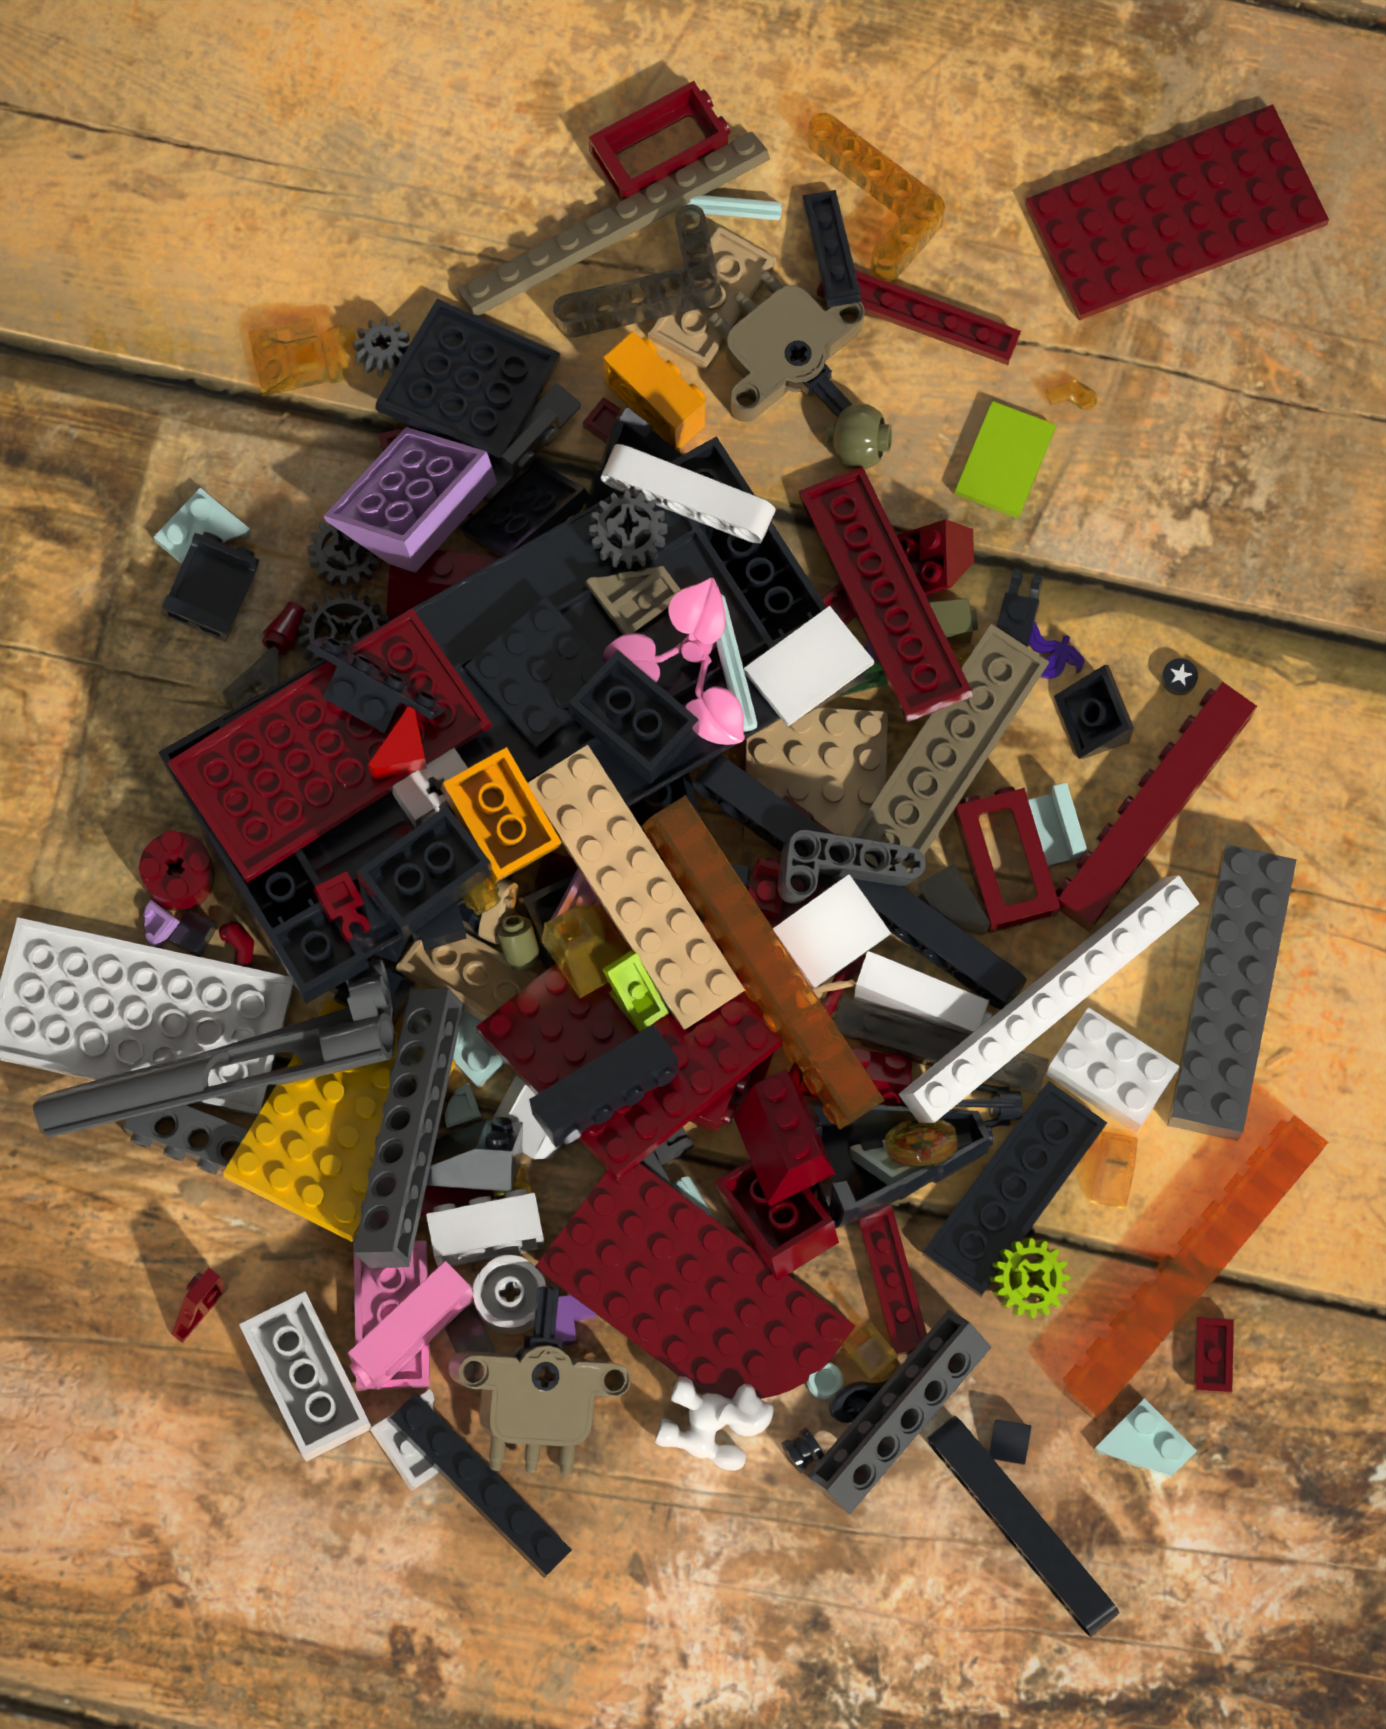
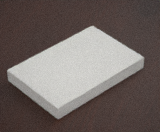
(808, 666)

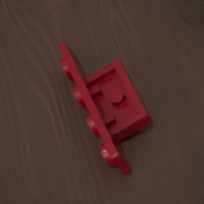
(887, 1071)

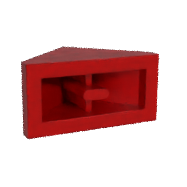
(401, 750)

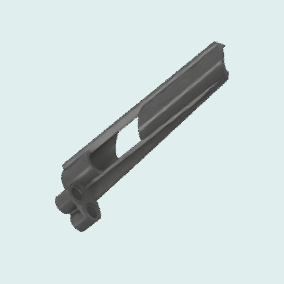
(324, 1044)

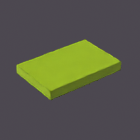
(1005, 460)

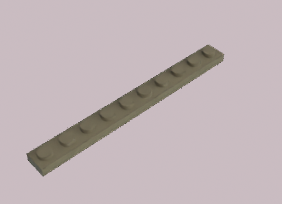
(613, 224)

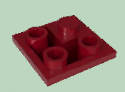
(939, 553)

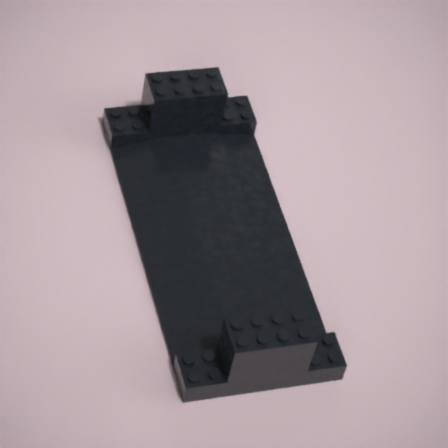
(765, 601)

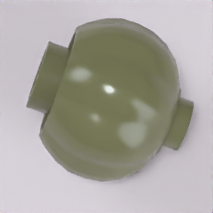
(860, 436)

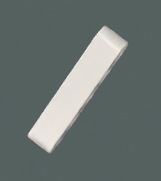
(688, 493)

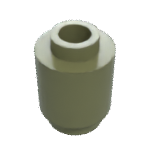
(518, 942)

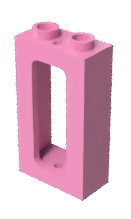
(410, 1326)

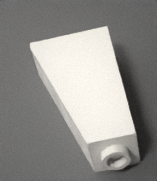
(919, 995)

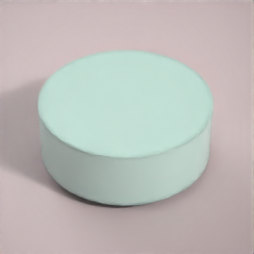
(825, 1382)

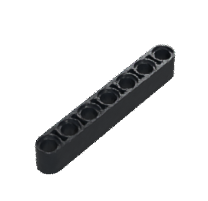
(1022, 1526)

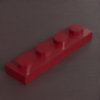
(893, 1280)

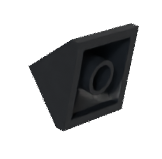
(1095, 713)

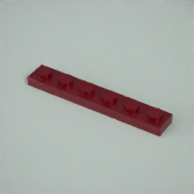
(936, 319)

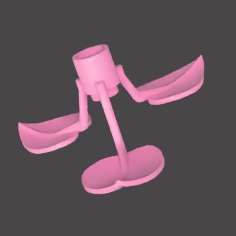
(702, 615)

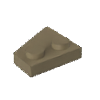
(633, 596)

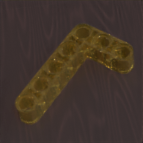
(883, 190)

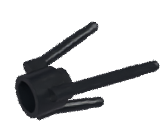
(1004, 1105)

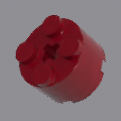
(172, 852)

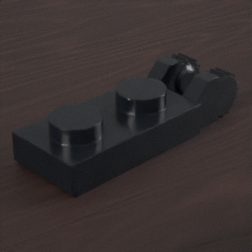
(1020, 612)

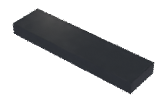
(831, 248)

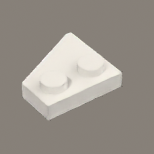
(405, 1458)

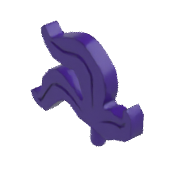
(1061, 653)

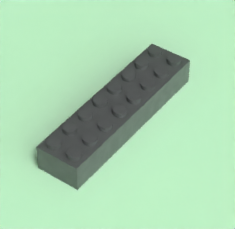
(1232, 993)

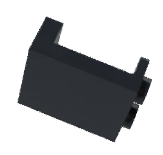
(211, 585)

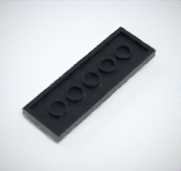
(1014, 1187)

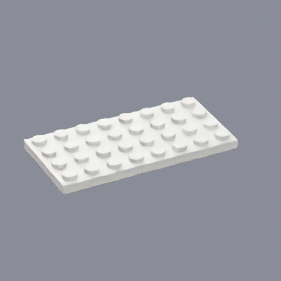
(120, 1006)

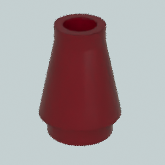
(284, 628)

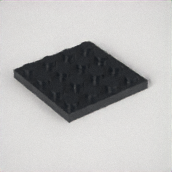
(467, 380)

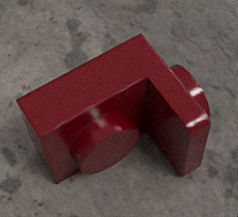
(764, 886)

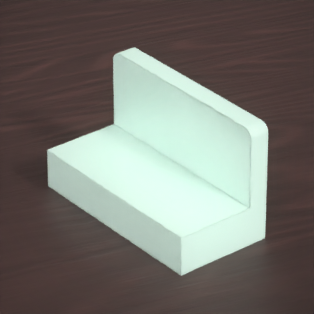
(1058, 826)

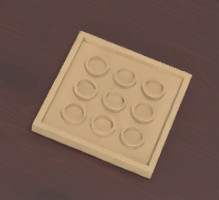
(825, 763)

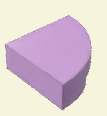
(158, 924)

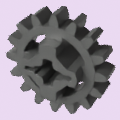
(613, 529)
(333, 557)

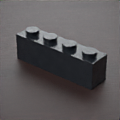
(604, 1086)

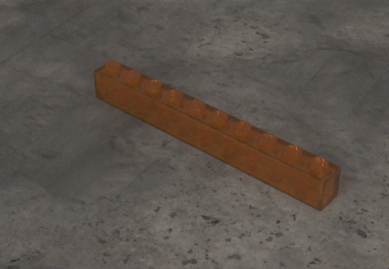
(762, 963)
(1194, 1268)

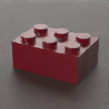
(780, 1233)

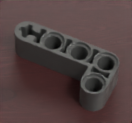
(853, 862)

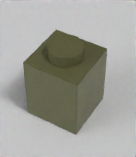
(956, 620)

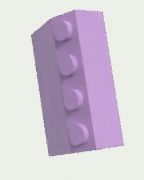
(413, 497)

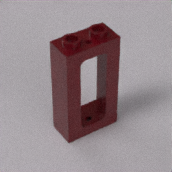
(649, 120)
(999, 914)

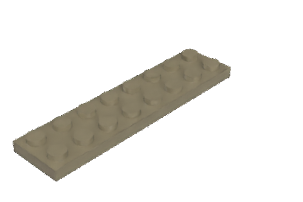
(952, 746)

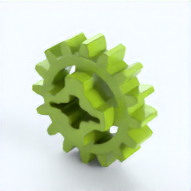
(1019, 1289)

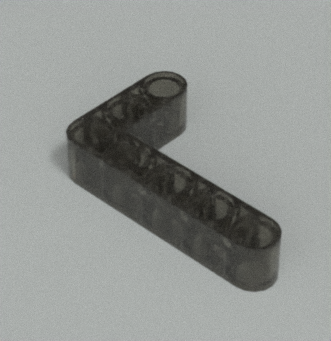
(650, 287)

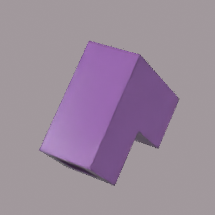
(567, 1312)

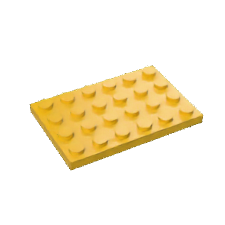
(317, 1143)

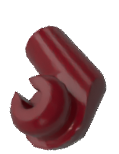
(241, 940)

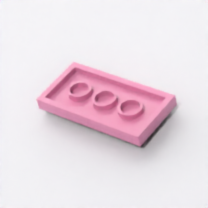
(377, 1295)

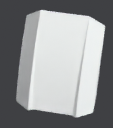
(517, 1107)

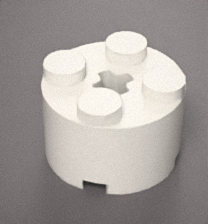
(493, 1282)

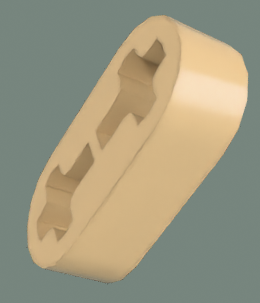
(493, 918)

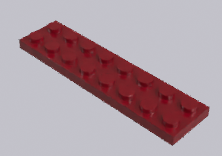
(885, 594)

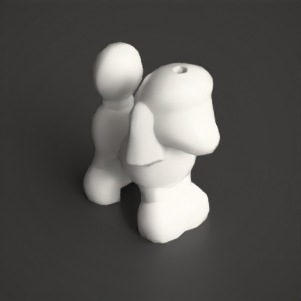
(709, 1413)

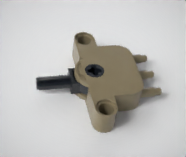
(775, 331)
(540, 1410)

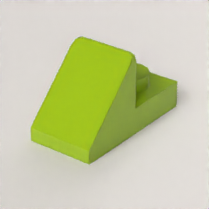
(635, 991)

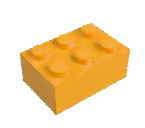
(654, 390)
(501, 813)

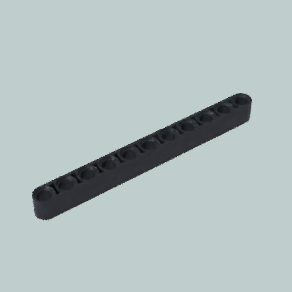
(897, 907)

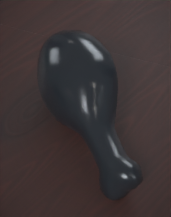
(852, 1399)

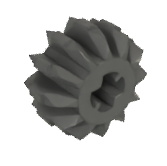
(370, 352)

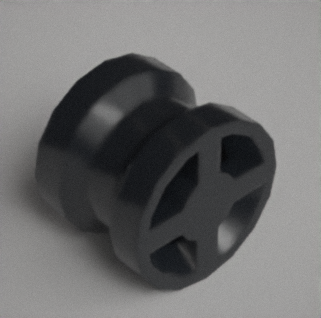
(802, 1450)

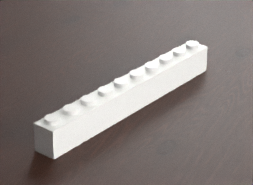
(1048, 999)

